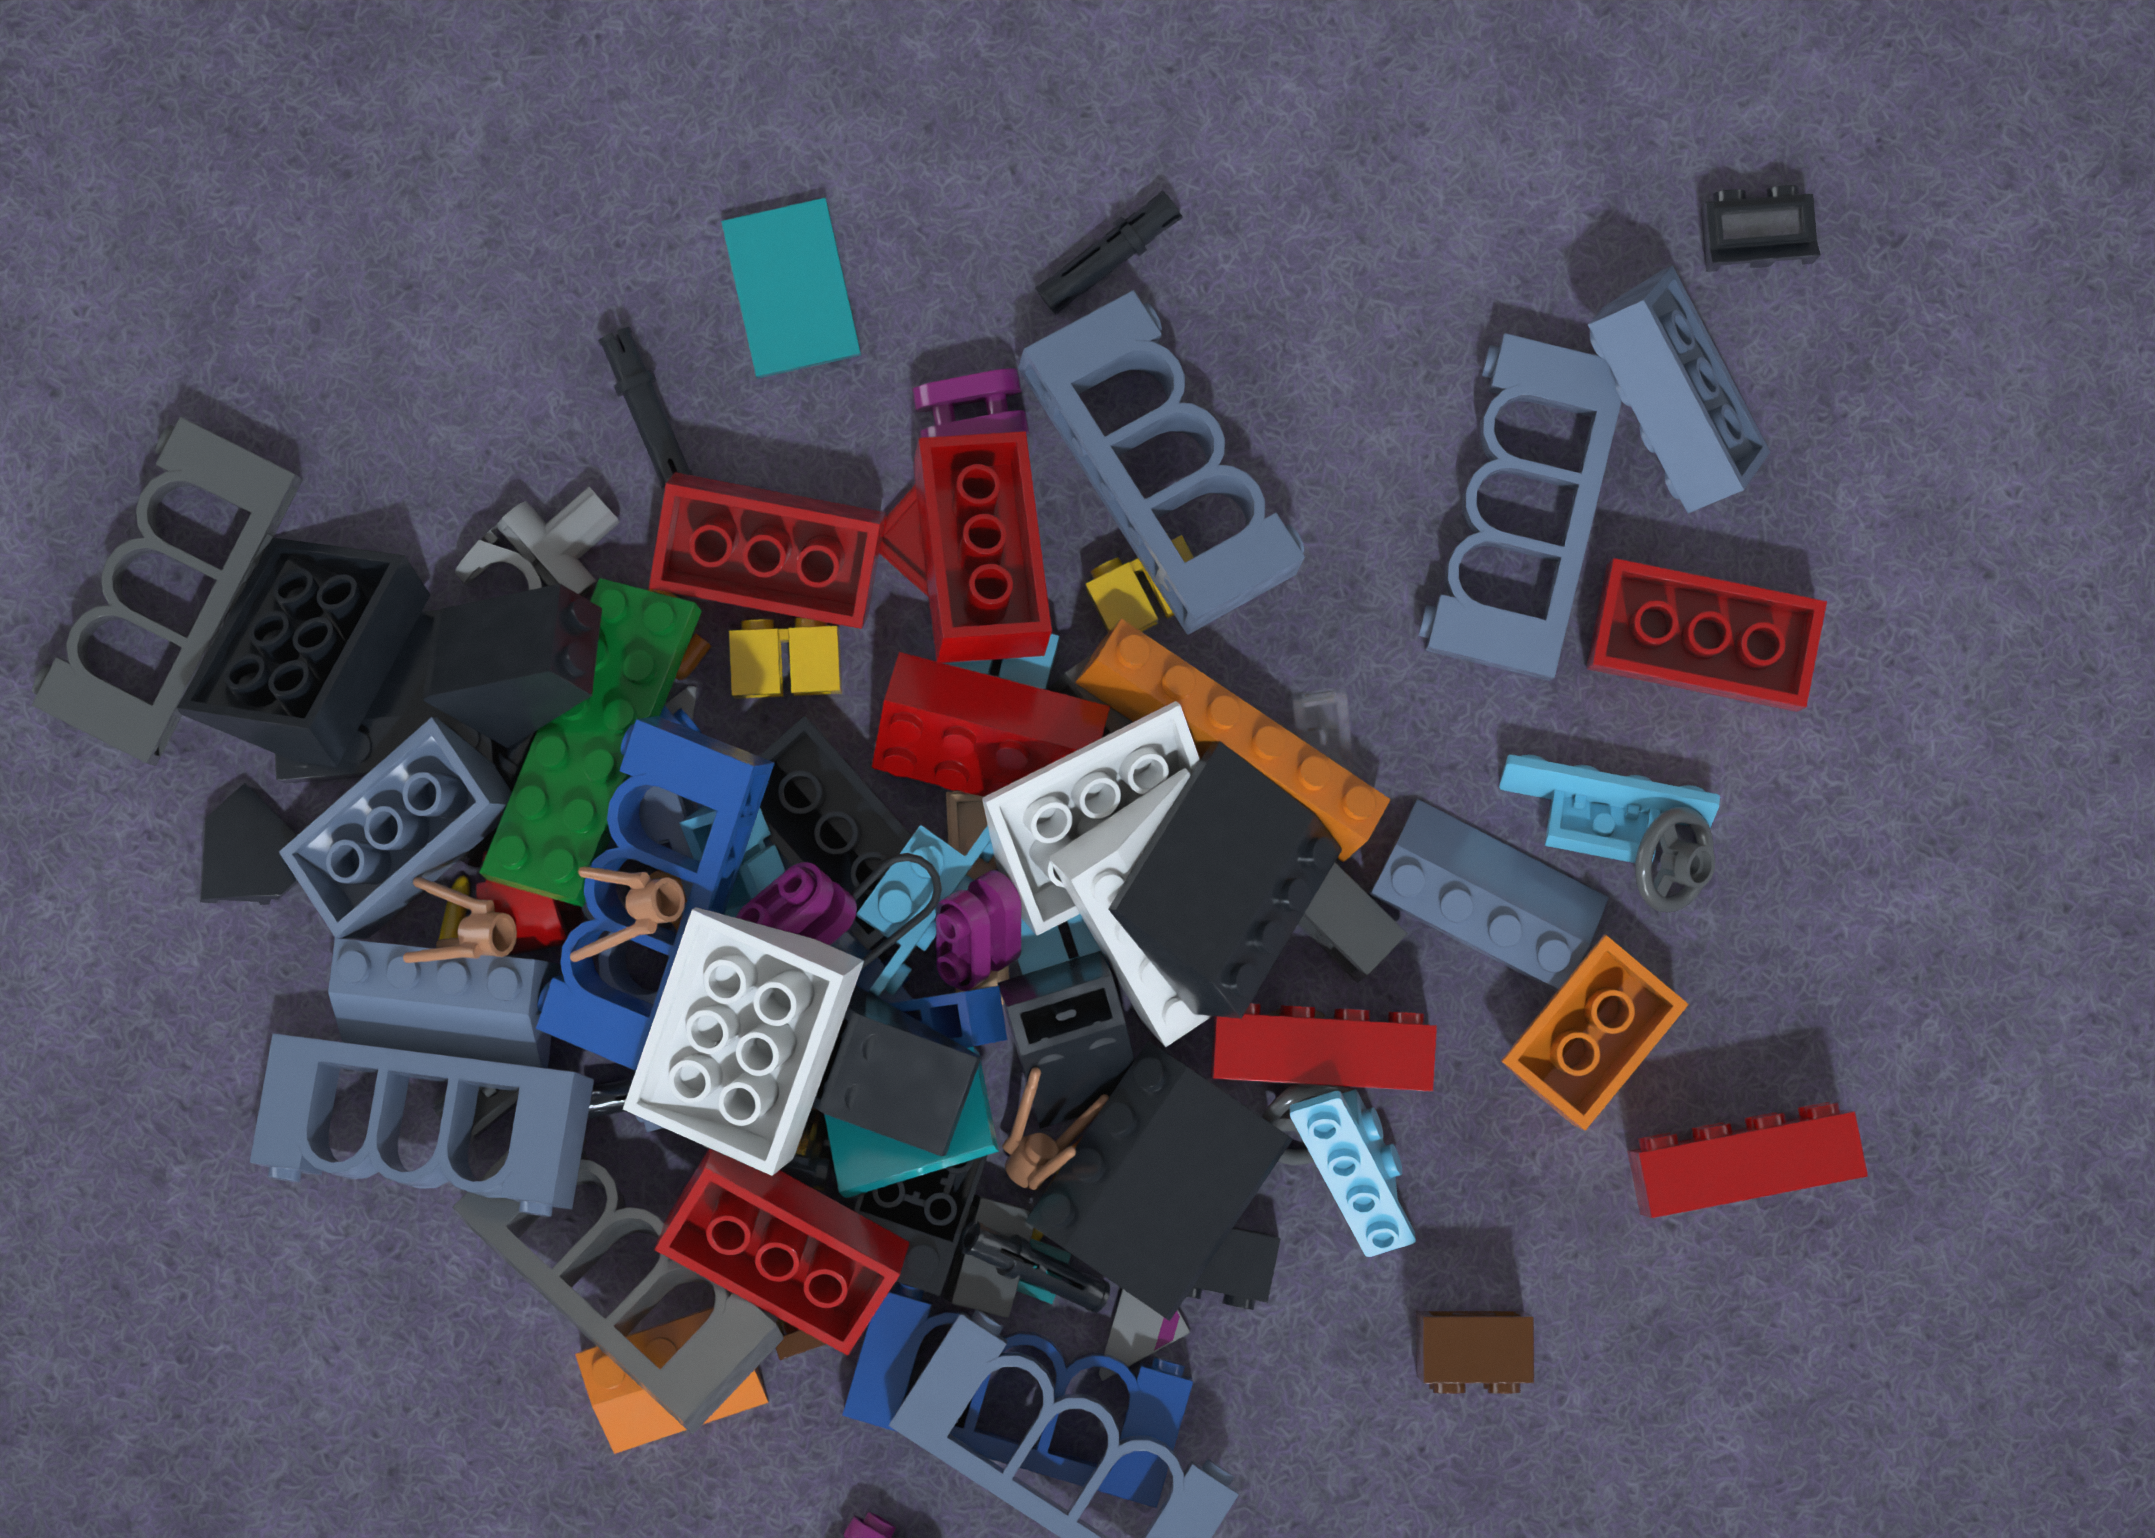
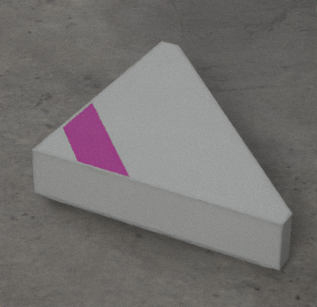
(1140, 1332)

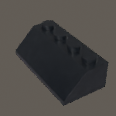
(828, 815)

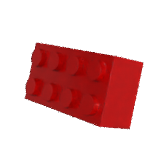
(981, 547)
(767, 550)
(1706, 635)
(975, 727)
(1326, 1050)
(1746, 1162)
(783, 1248)

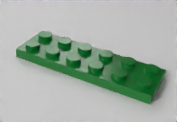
(574, 762)

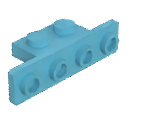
(1598, 809)
(908, 890)
(1356, 1167)

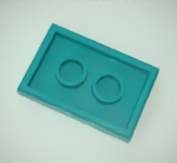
(791, 288)
(871, 1160)

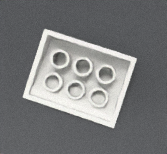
(1074, 795)
(1093, 874)
(743, 1037)

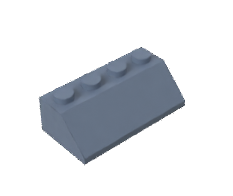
(1679, 391)
(397, 824)
(1489, 896)
(440, 1006)

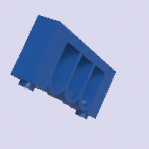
(697, 767)
(1154, 1406)

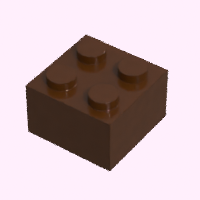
(1475, 1349)

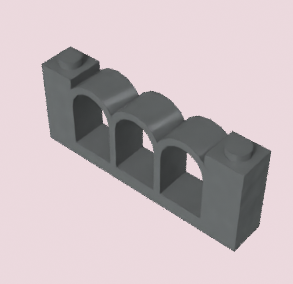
(228, 471)
(702, 1370)

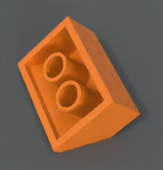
(1594, 1033)
(628, 1411)

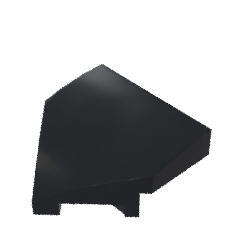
(243, 850)

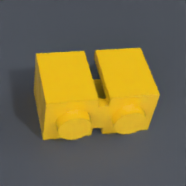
(1120, 595)
(758, 659)

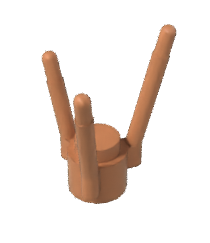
(648, 902)
(478, 934)
(1038, 1155)

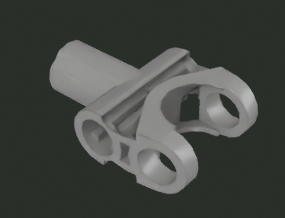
(545, 547)

